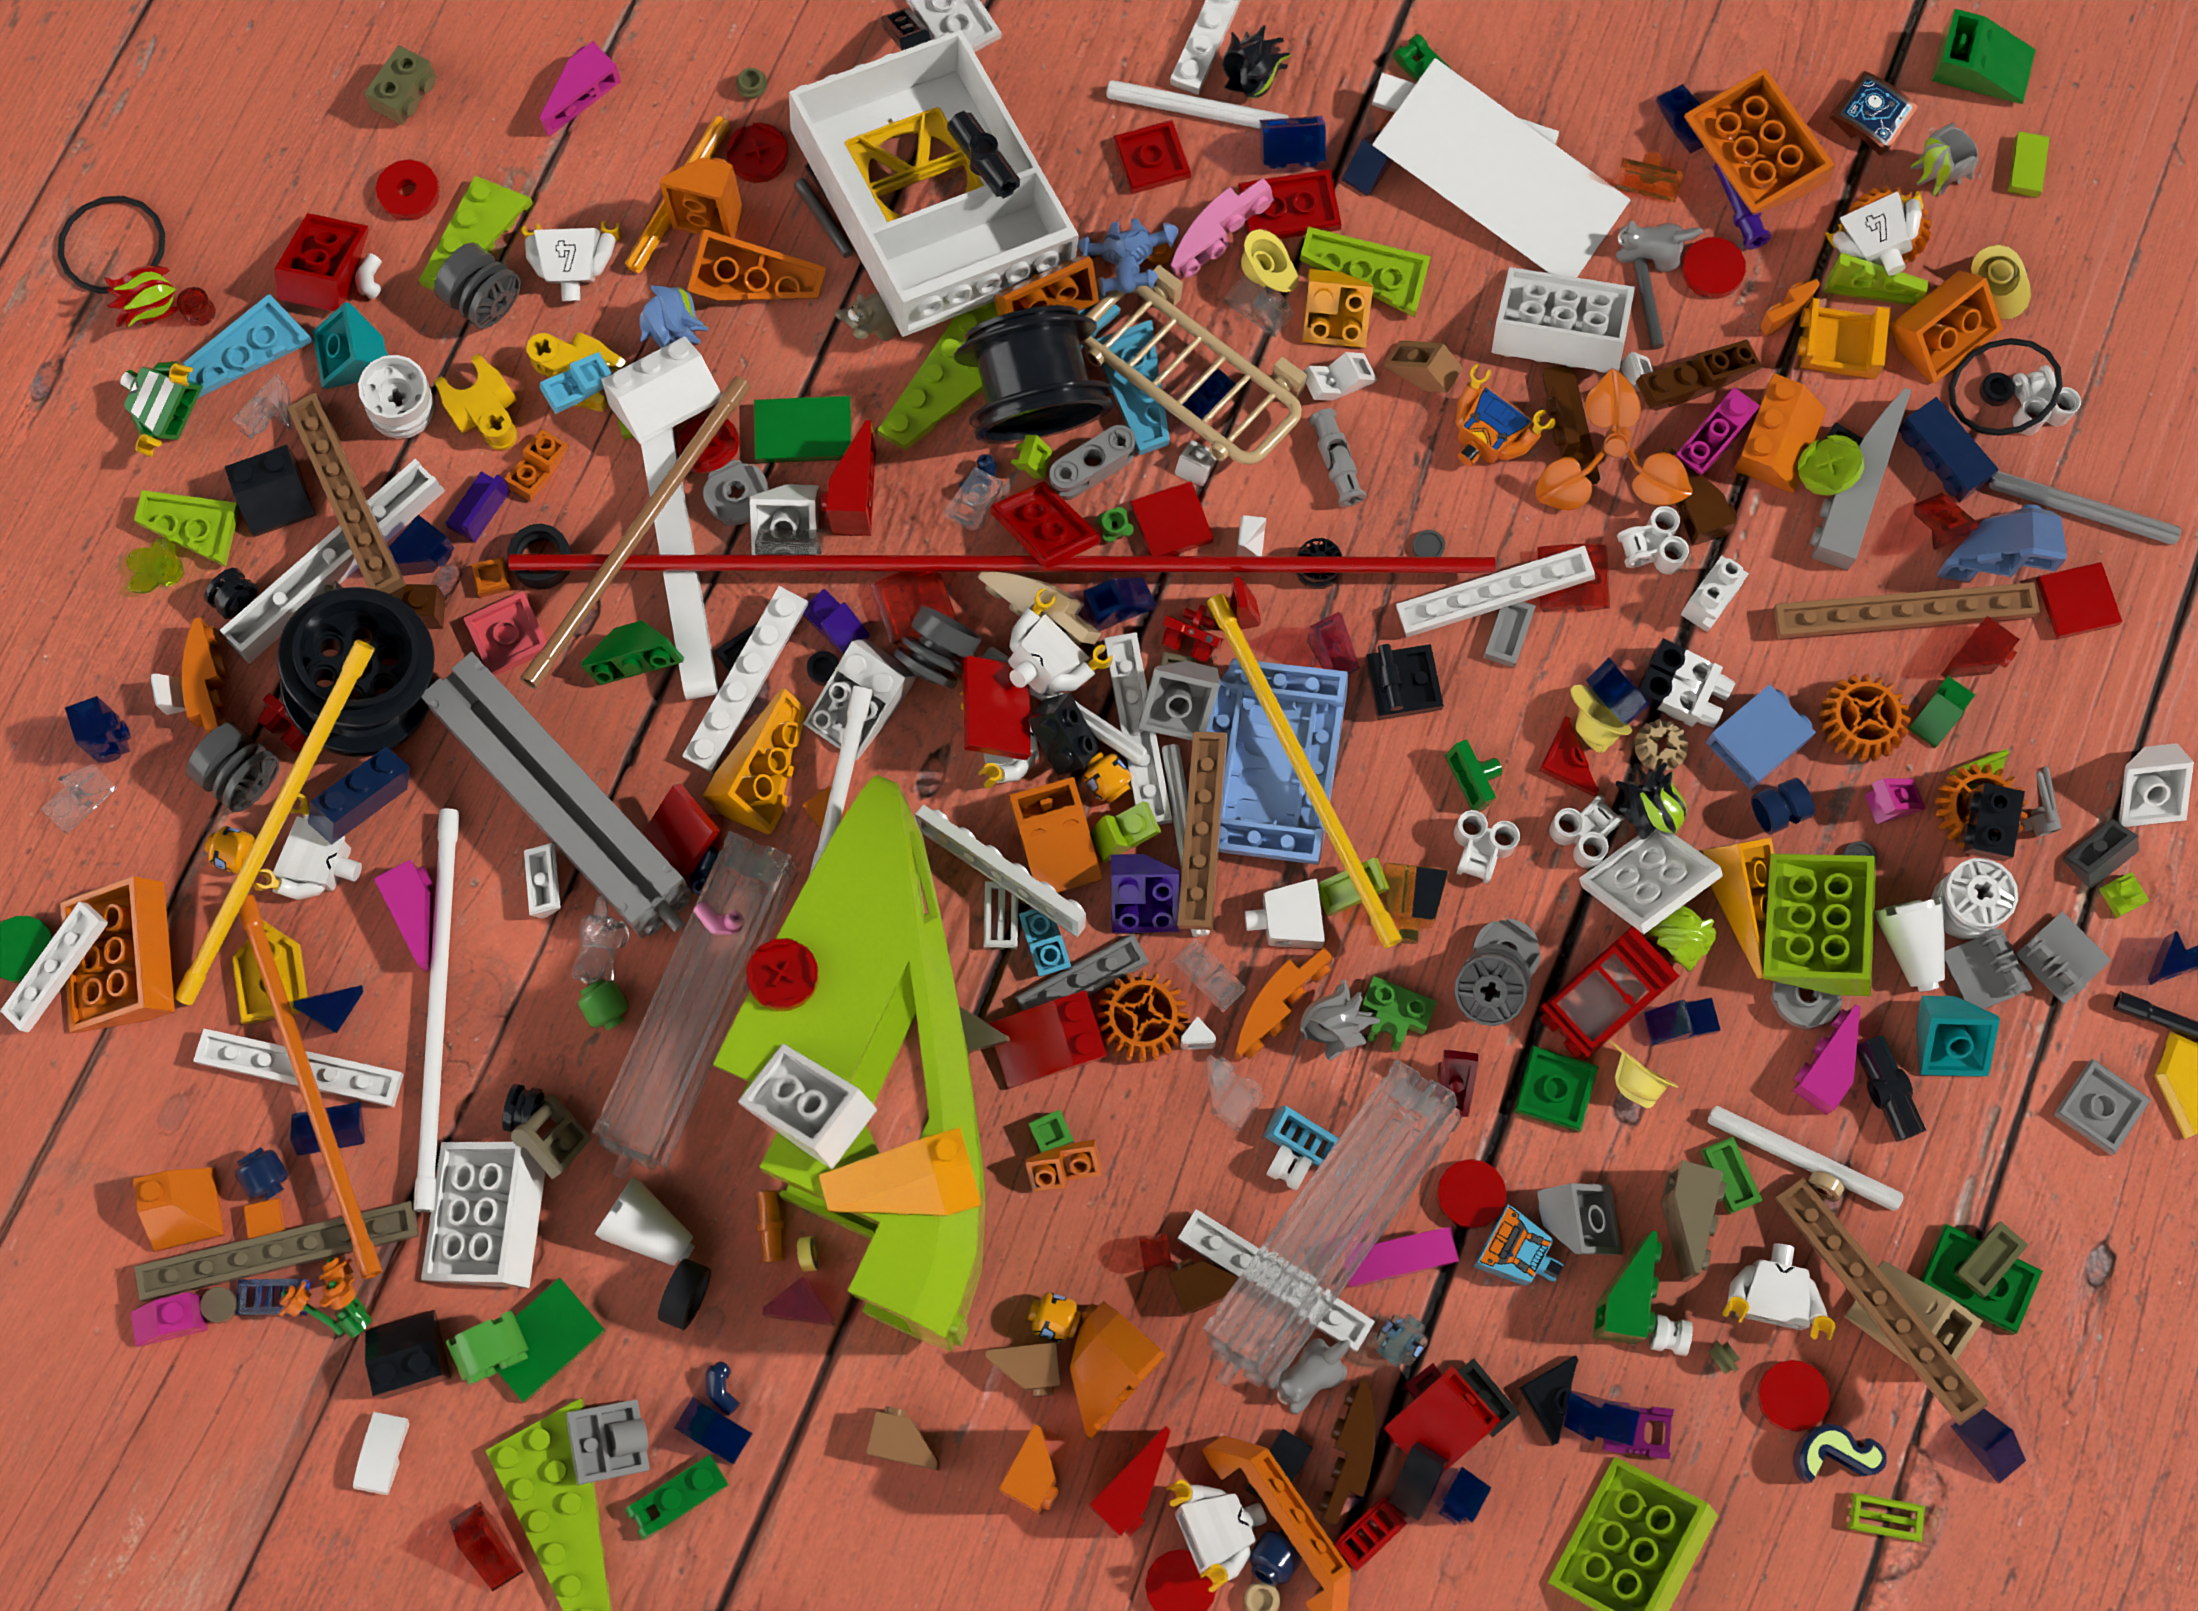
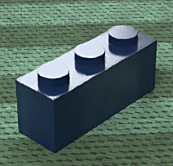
(1947, 450)
(358, 795)

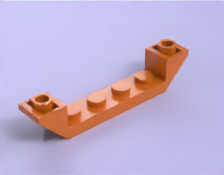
(1292, 1514)

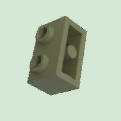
(400, 85)

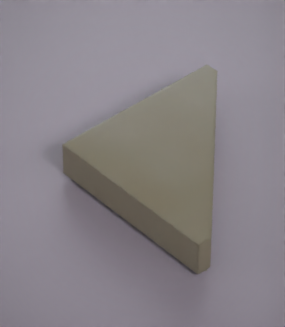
(980, 1034)

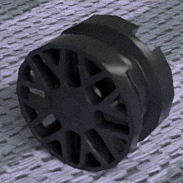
(1319, 580)
(231, 593)
(520, 1106)

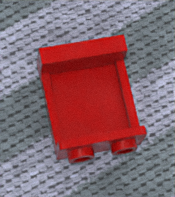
(1444, 1419)

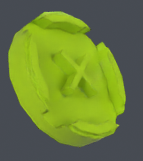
(1831, 465)

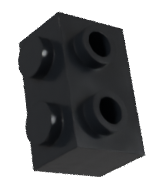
(1063, 733)
(1992, 821)

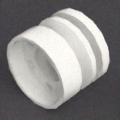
(395, 380)
(1964, 913)

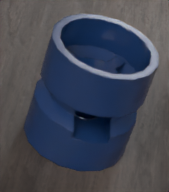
(1776, 808)

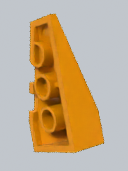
(1744, 893)

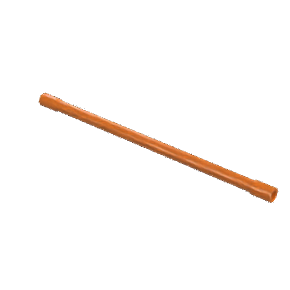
(362, 1245)

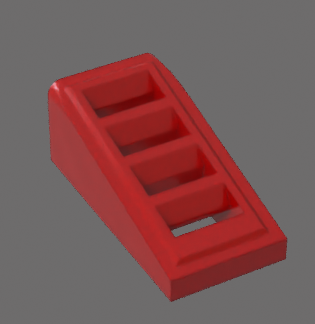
(1244, 604)
(1346, 1552)

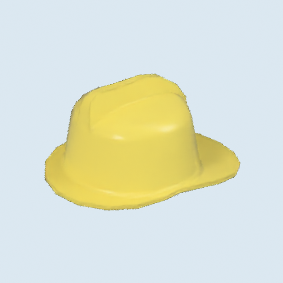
(1268, 262)
(2005, 279)
(1595, 720)
(1638, 1082)

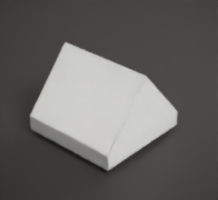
(1634, 366)
(1197, 1036)

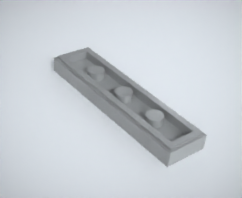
(1090, 974)

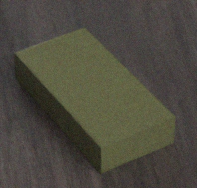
(1991, 1259)

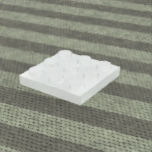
(1650, 878)

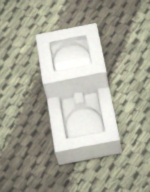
(380, 1453)

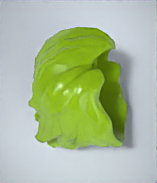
(1684, 936)

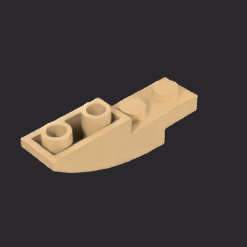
(1021, 593)

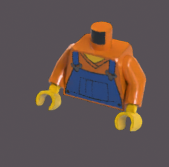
(1492, 425)

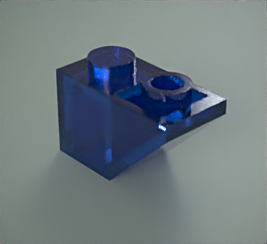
(1117, 601)
(1462, 1497)

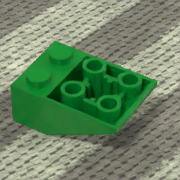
(1983, 58)
(1625, 1305)

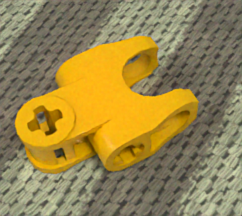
(563, 354)
(482, 405)

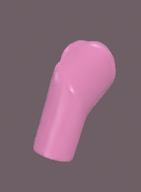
(719, 923)

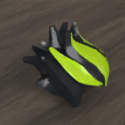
(1253, 63)
(1653, 802)

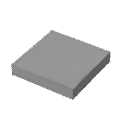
(2101, 1107)

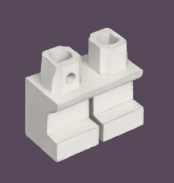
(1714, 593)

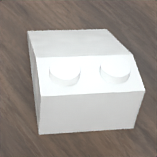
(808, 1105)

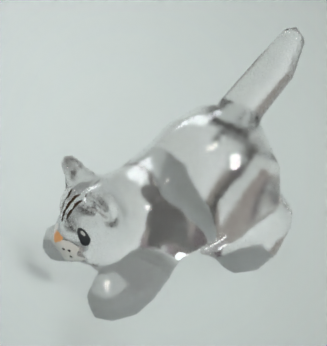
(599, 940)

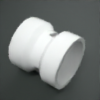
(1282, 1163)
(1671, 1335)

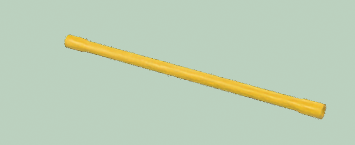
(351, 671)
(1379, 916)

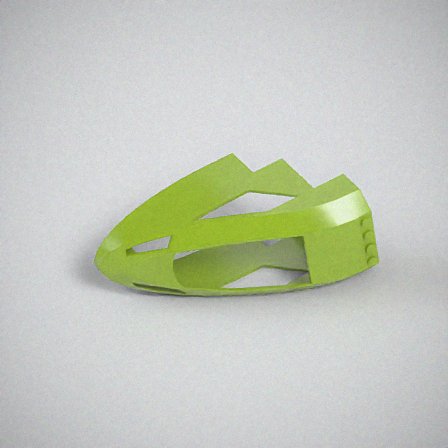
(876, 972)

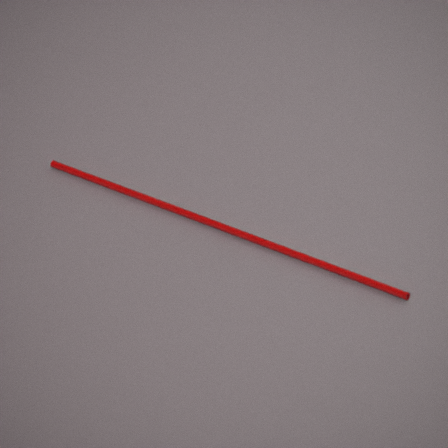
(1006, 563)

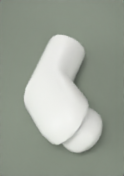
(365, 279)

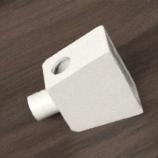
(1290, 916)

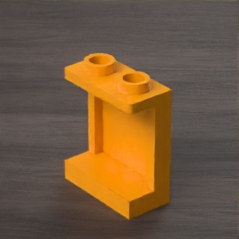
(1843, 340)

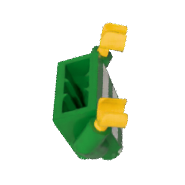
(159, 402)

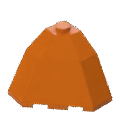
(1109, 1364)

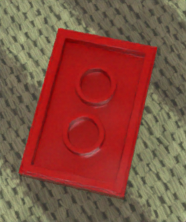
(1298, 203)
(1045, 524)
(995, 710)

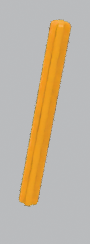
(661, 221)

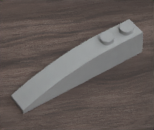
(1849, 512)

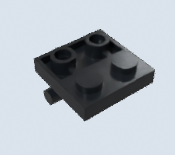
(1403, 681)

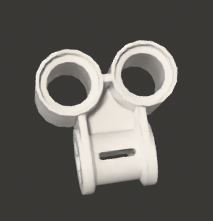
(2035, 394)
(1649, 542)
(1590, 828)
(1482, 849)

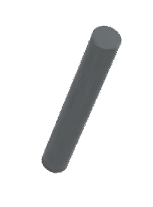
(824, 218)
(1649, 303)

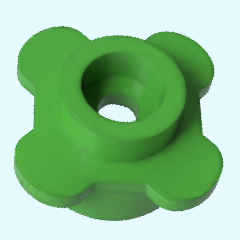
(1118, 516)

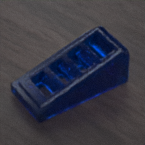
(270, 1284)

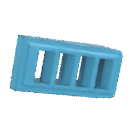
(1285, 1113)

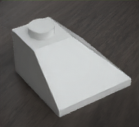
(785, 508)
(2156, 786)

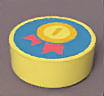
(807, 1254)

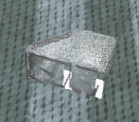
(1230, 1096)

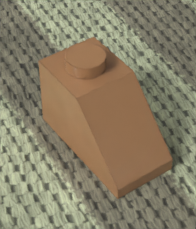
(1424, 365)
(1029, 1367)
(899, 1440)

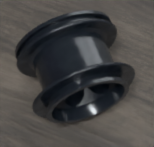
(1033, 374)
(334, 623)

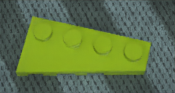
(1393, 272)

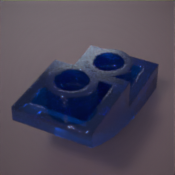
(1674, 106)
(1209, 394)
(1617, 691)

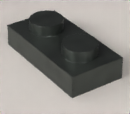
(1490, 1394)

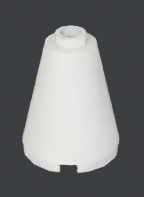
(1917, 940)
(645, 1226)

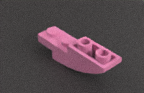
(1208, 233)

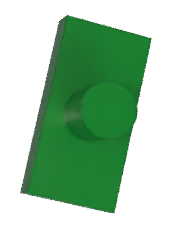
(1472, 775)

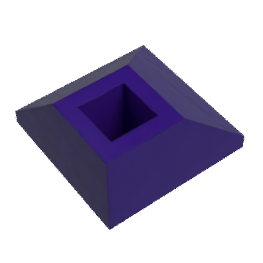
(1143, 894)

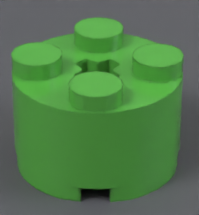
(487, 1346)

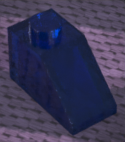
(420, 548)

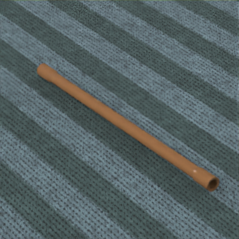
(544, 661)

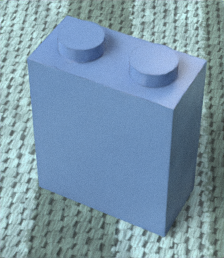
(1761, 736)

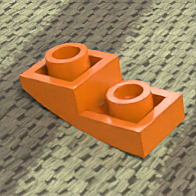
(1783, 313)
(537, 465)
(1068, 1162)

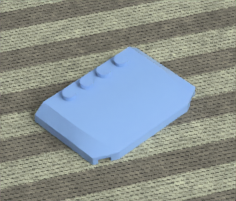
(1262, 796)

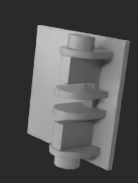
(2063, 957)
(1987, 970)

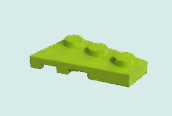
(1870, 281)
(192, 522)

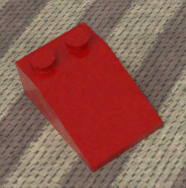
(320, 262)
(851, 487)
(1049, 1039)
(1129, 1492)

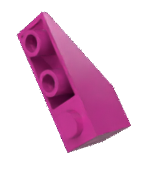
(1718, 431)
(1833, 1068)

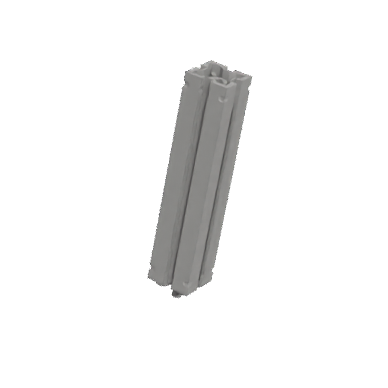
(559, 797)

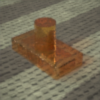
(1649, 178)

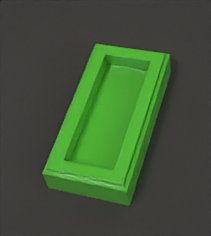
(1740, 1186)

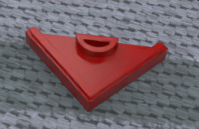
(1568, 762)

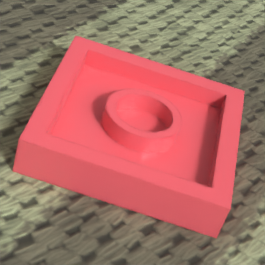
(506, 633)

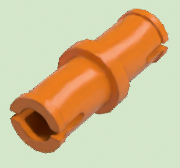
(770, 1226)

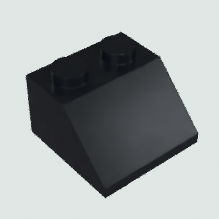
(270, 490)
(405, 1355)

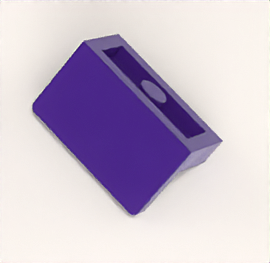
(478, 506)

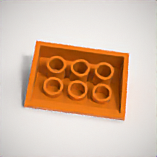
(1761, 143)
(129, 965)

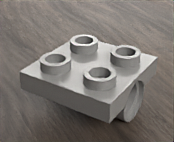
(608, 1442)

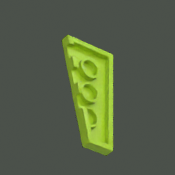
(480, 218)

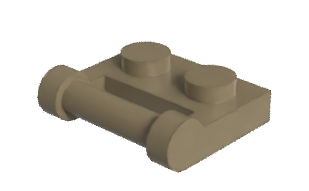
(560, 1143)

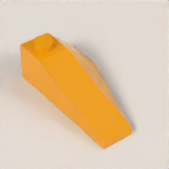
(755, 773)
(915, 1178)

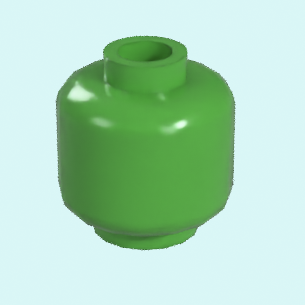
(603, 1004)

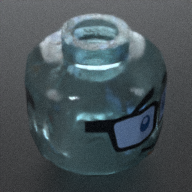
(1401, 1340)

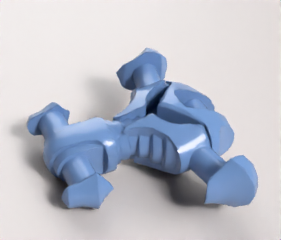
(1127, 251)

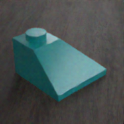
(345, 346)
(1954, 1037)

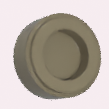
(218, 1305)

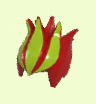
(142, 295)

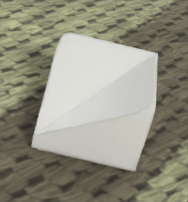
(1251, 536)

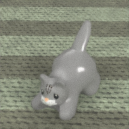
(1657, 243)
(1316, 1369)

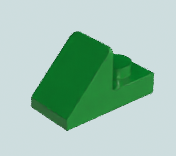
(1942, 711)

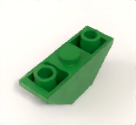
(630, 652)

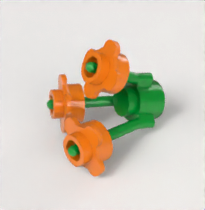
(337, 1293)

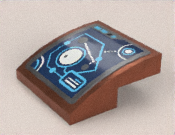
(1873, 111)

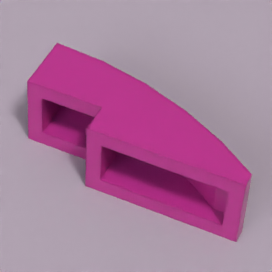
(1406, 1256)

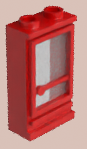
(1608, 993)

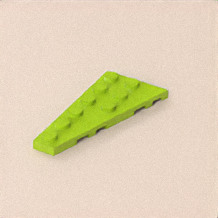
(937, 386)
(554, 1511)

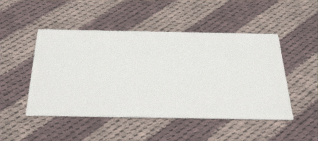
(1501, 171)

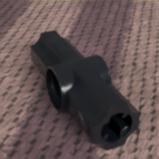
(983, 154)
(1890, 1088)

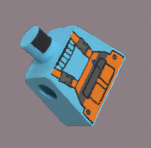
(1518, 1250)

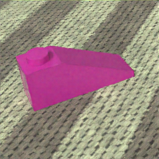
(583, 81)
(410, 904)

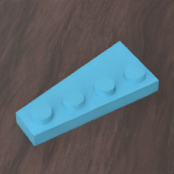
(246, 345)
(1139, 411)

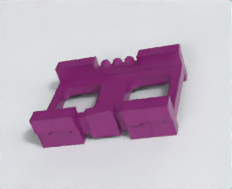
(1640, 1445)

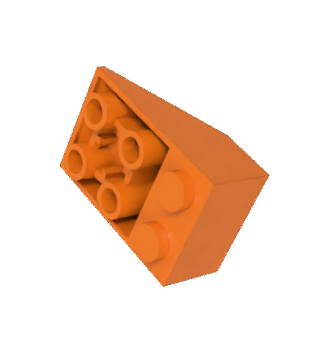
(1055, 835)

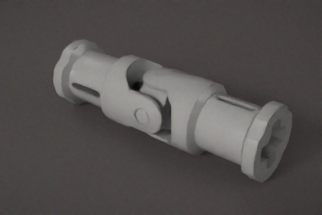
(1337, 457)

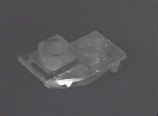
(1209, 975)

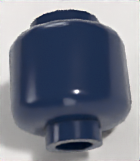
(261, 1174)
(1274, 1558)

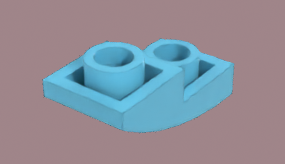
(1044, 942)

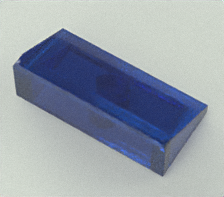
(345, 1122)

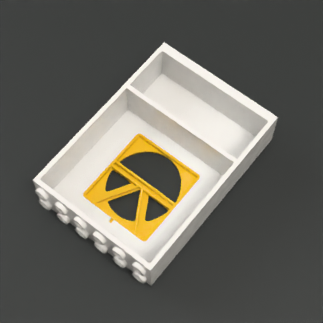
(956, 250)

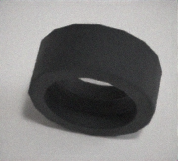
(530, 535)
(684, 1294)

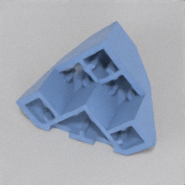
(2007, 542)

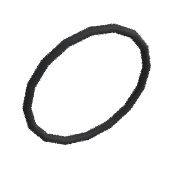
(110, 199)
(1999, 432)

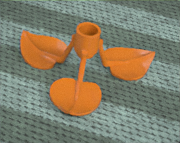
(1614, 404)

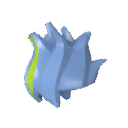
(670, 317)

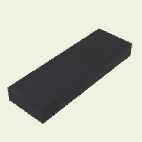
(905, 29)

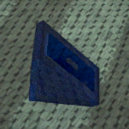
(330, 1008)
(713, 1430)
(1991, 1443)

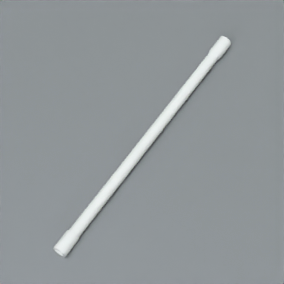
(425, 1182)

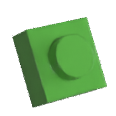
(1051, 1131)

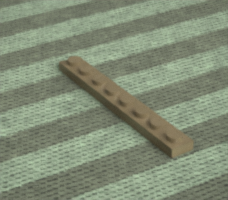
(270, 1253)

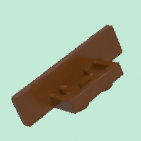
(1571, 426)

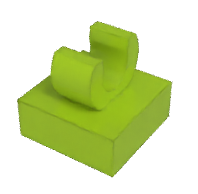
(1033, 456)
(2124, 895)

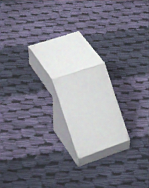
(1340, 378)

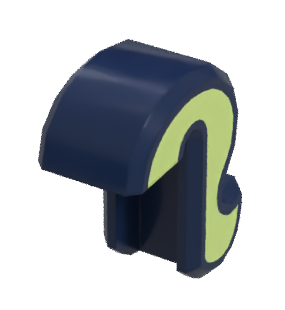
(1838, 1444)

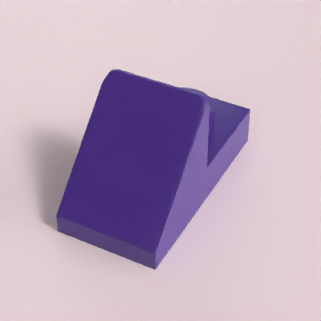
(834, 621)

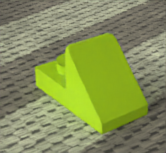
(1124, 831)

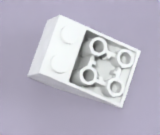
(864, 667)

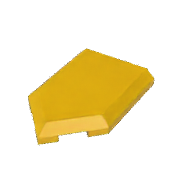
(250, 989)
(2179, 1081)

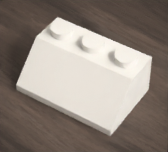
(661, 390)

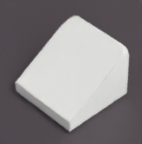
(1195, 463)
(167, 693)

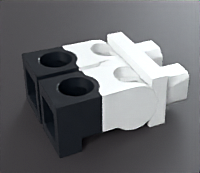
(1682, 685)

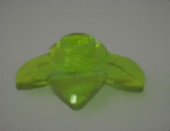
(154, 566)

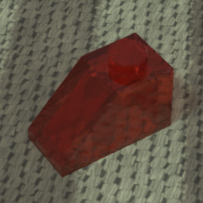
(1983, 651)
(485, 1546)

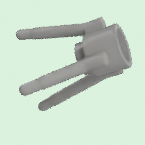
(2044, 818)

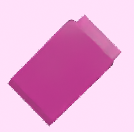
(1894, 799)

